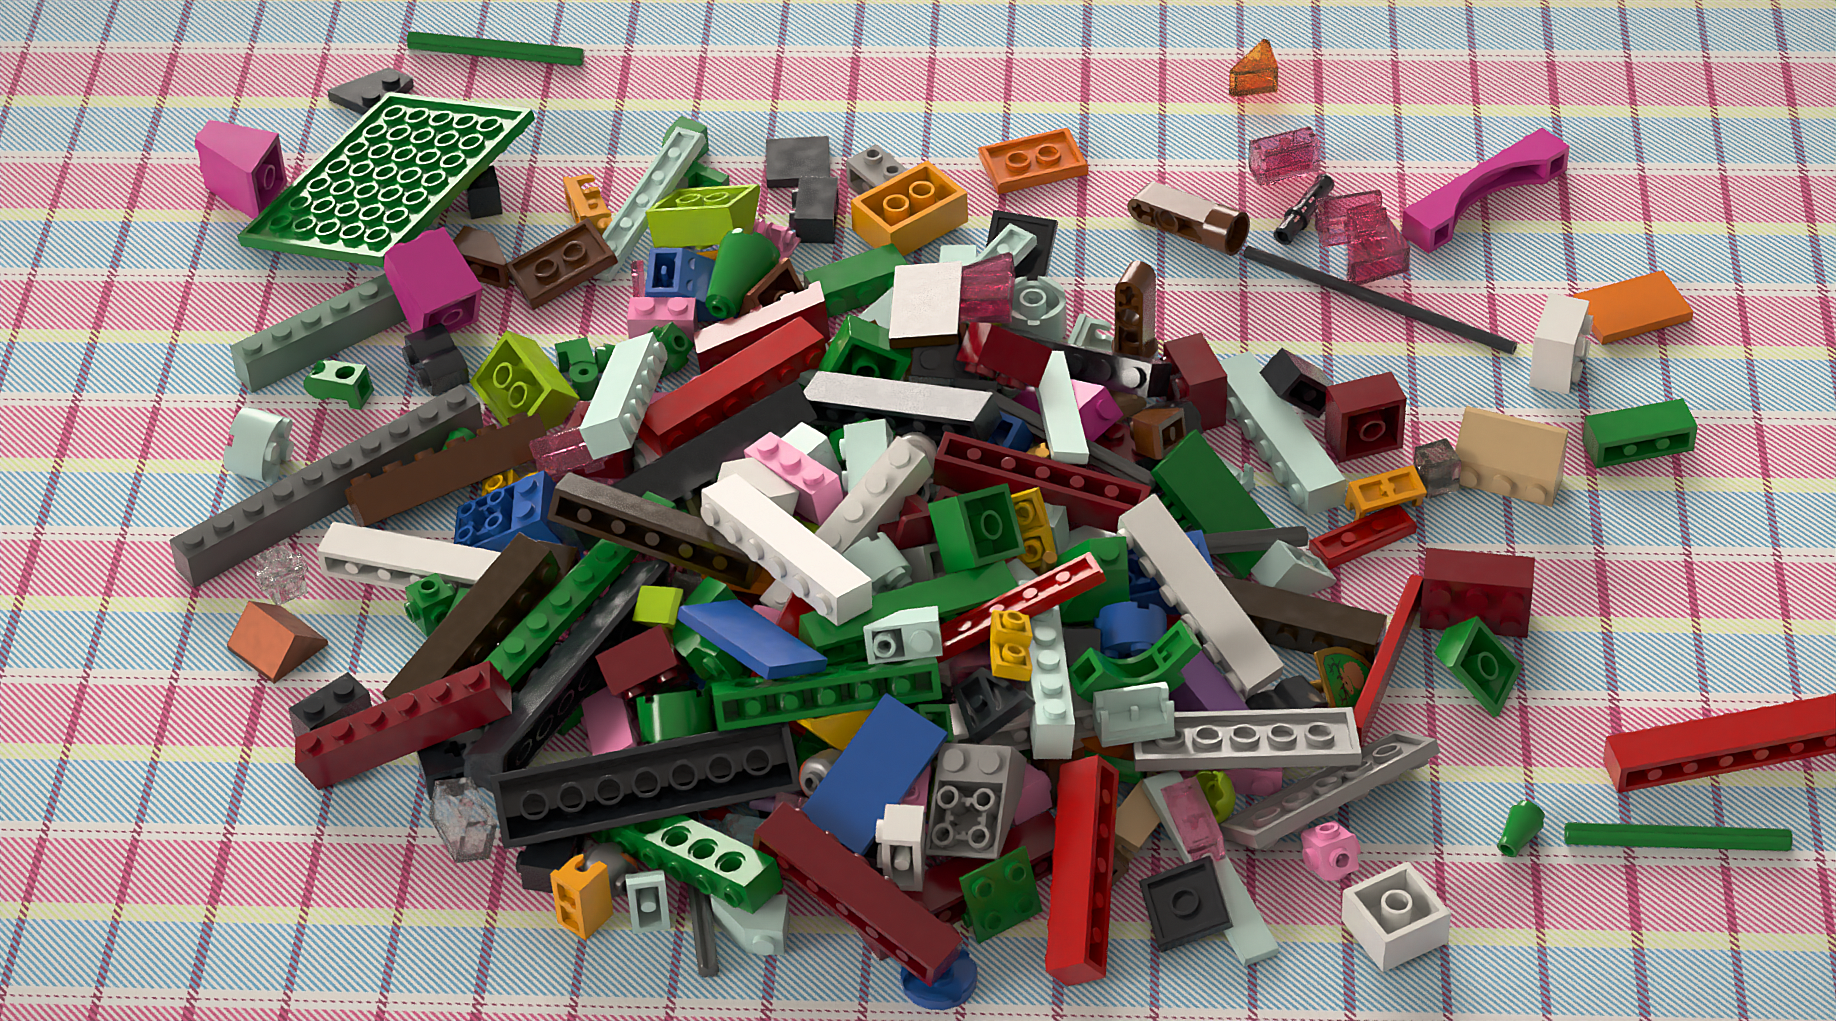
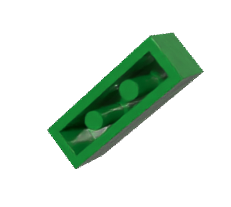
(856, 279)
(1639, 433)

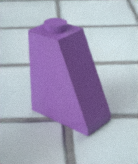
(1204, 689)

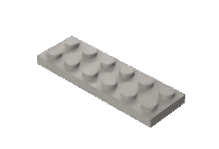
(1254, 740)
(1327, 789)

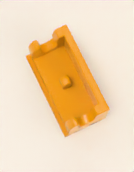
(586, 202)
(1385, 491)
(582, 898)

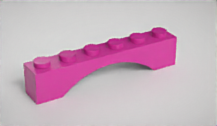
(1527, 162)

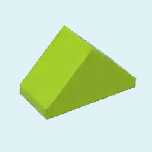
(658, 606)

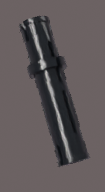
(1289, 228)

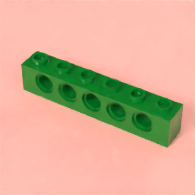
(824, 693)
(702, 859)

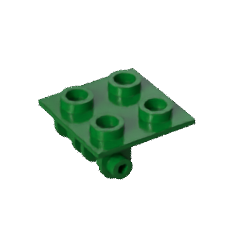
(1000, 895)

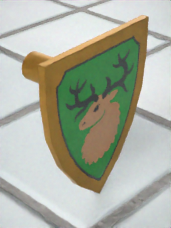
(1341, 675)

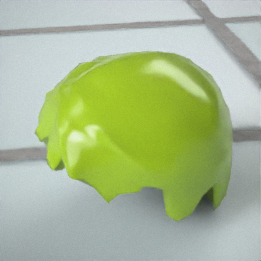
(1218, 792)

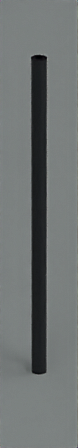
(1381, 300)

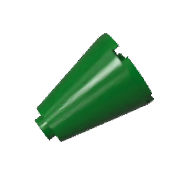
(737, 269)

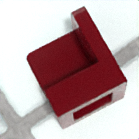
(913, 527)

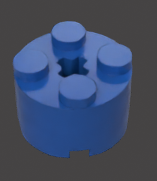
(1129, 629)

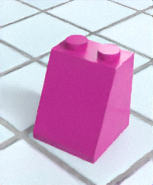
(241, 165)
(433, 282)
(1094, 404)

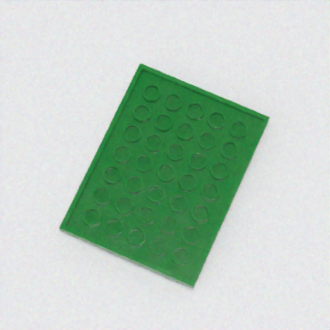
(386, 178)

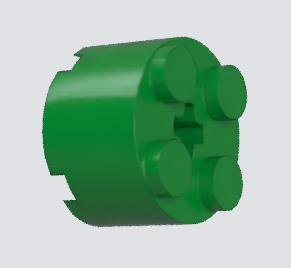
(675, 716)

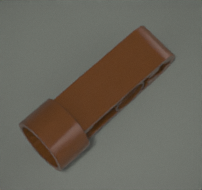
(1191, 217)
(1136, 312)

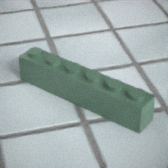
(316, 333)

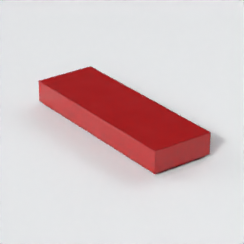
(1363, 536)

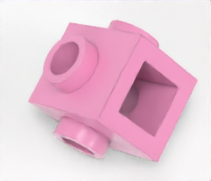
(1330, 850)

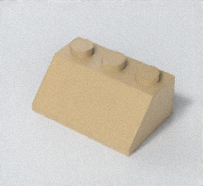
(1511, 456)

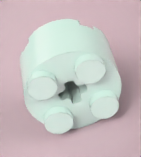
(1039, 308)
(258, 445)
(881, 563)

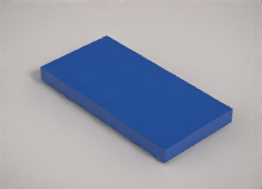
(752, 639)
(874, 771)

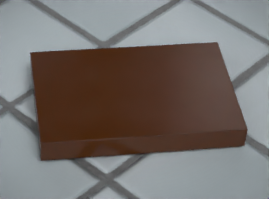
(561, 263)

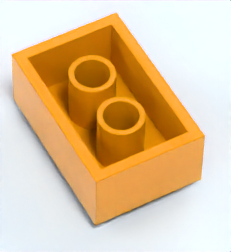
(910, 209)

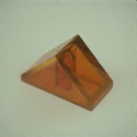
(1255, 72)

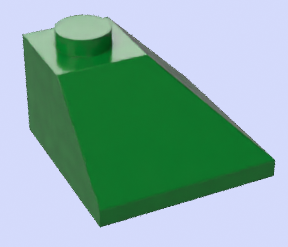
(1113, 560)
(1479, 662)

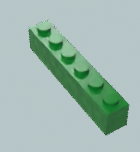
(951, 593)

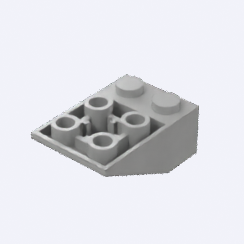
(974, 800)

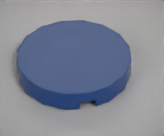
(949, 990)

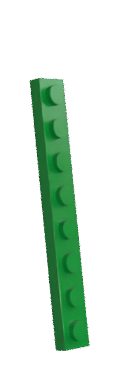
(563, 605)

